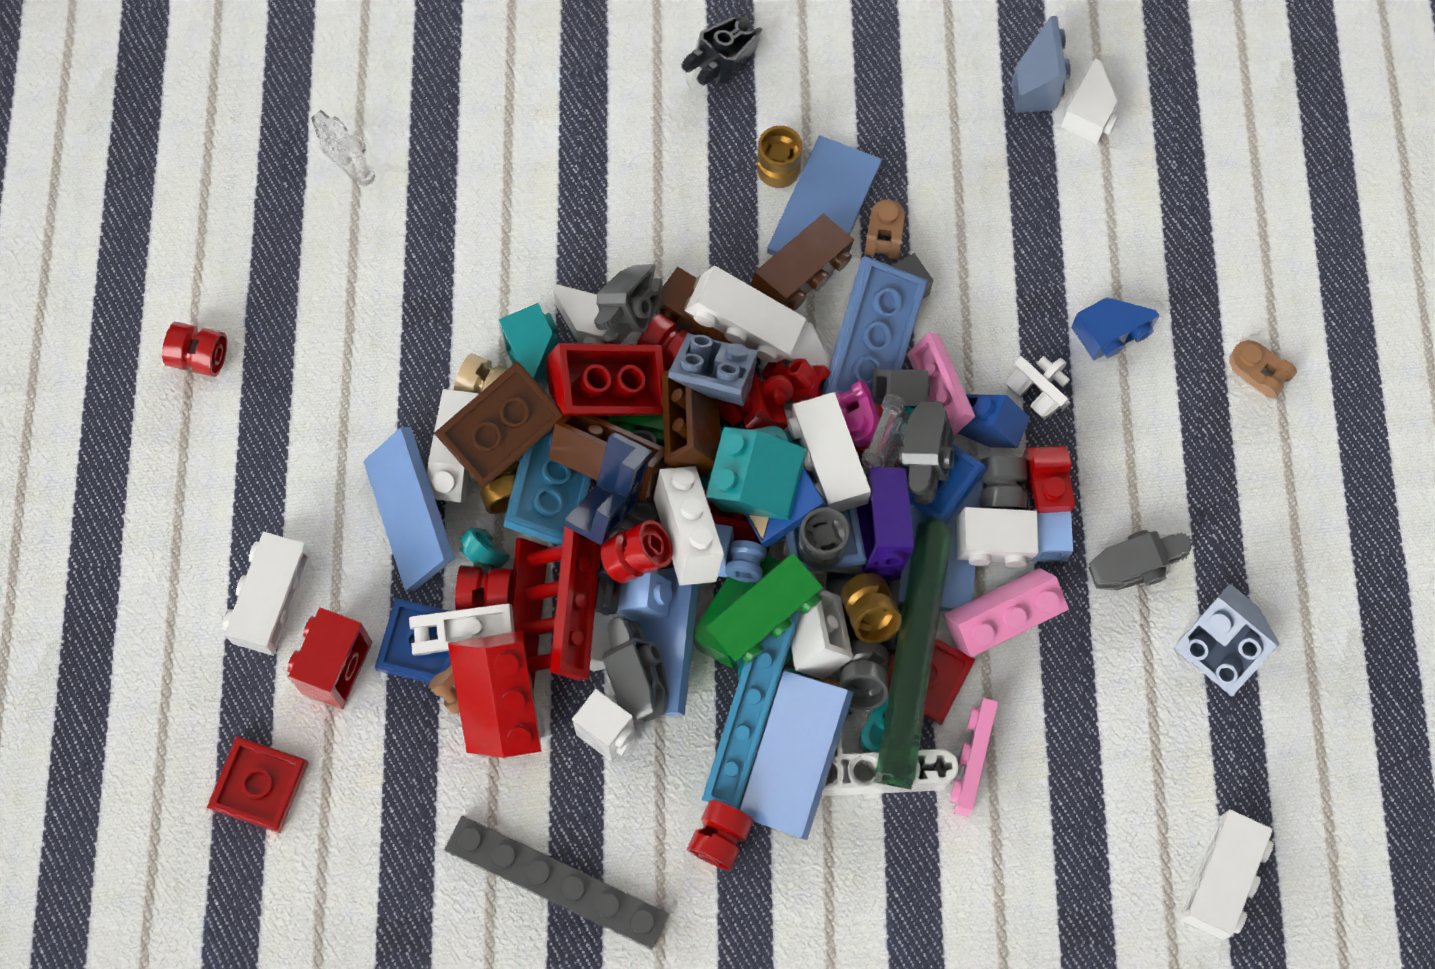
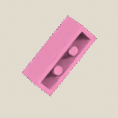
(1005, 612)

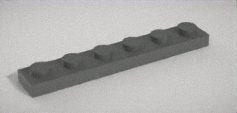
(556, 882)

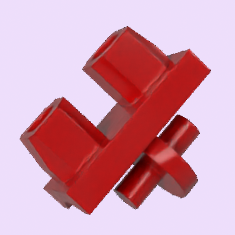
(802, 375)
(766, 402)

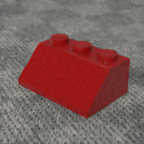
(606, 379)
(495, 695)

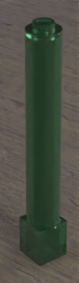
(914, 655)

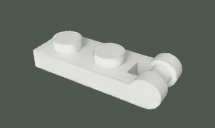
(459, 626)

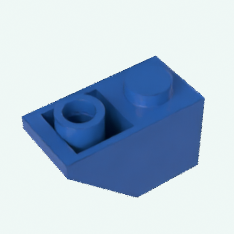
(1111, 324)
(996, 421)

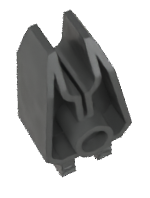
(628, 302)
(927, 450)
(1138, 560)
(636, 671)

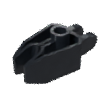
(723, 50)

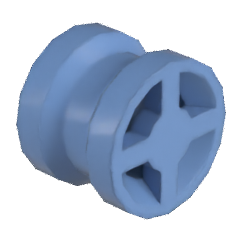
(746, 561)

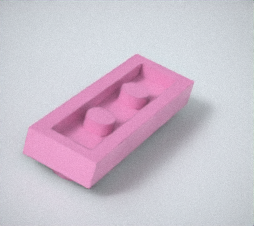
(944, 383)
(973, 757)

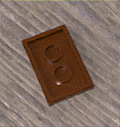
(499, 424)

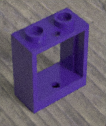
(886, 523)

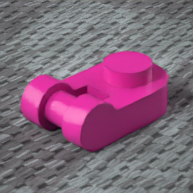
(863, 420)

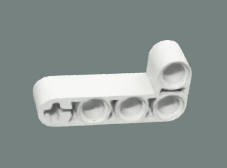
(848, 784)

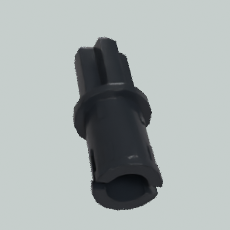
(607, 594)

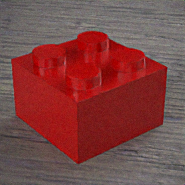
(329, 657)

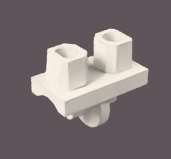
(1026, 375)

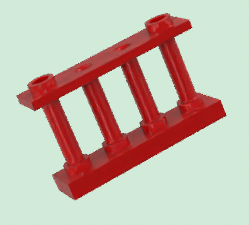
(575, 602)

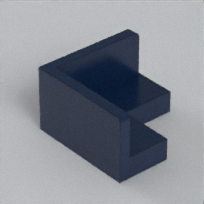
(615, 491)

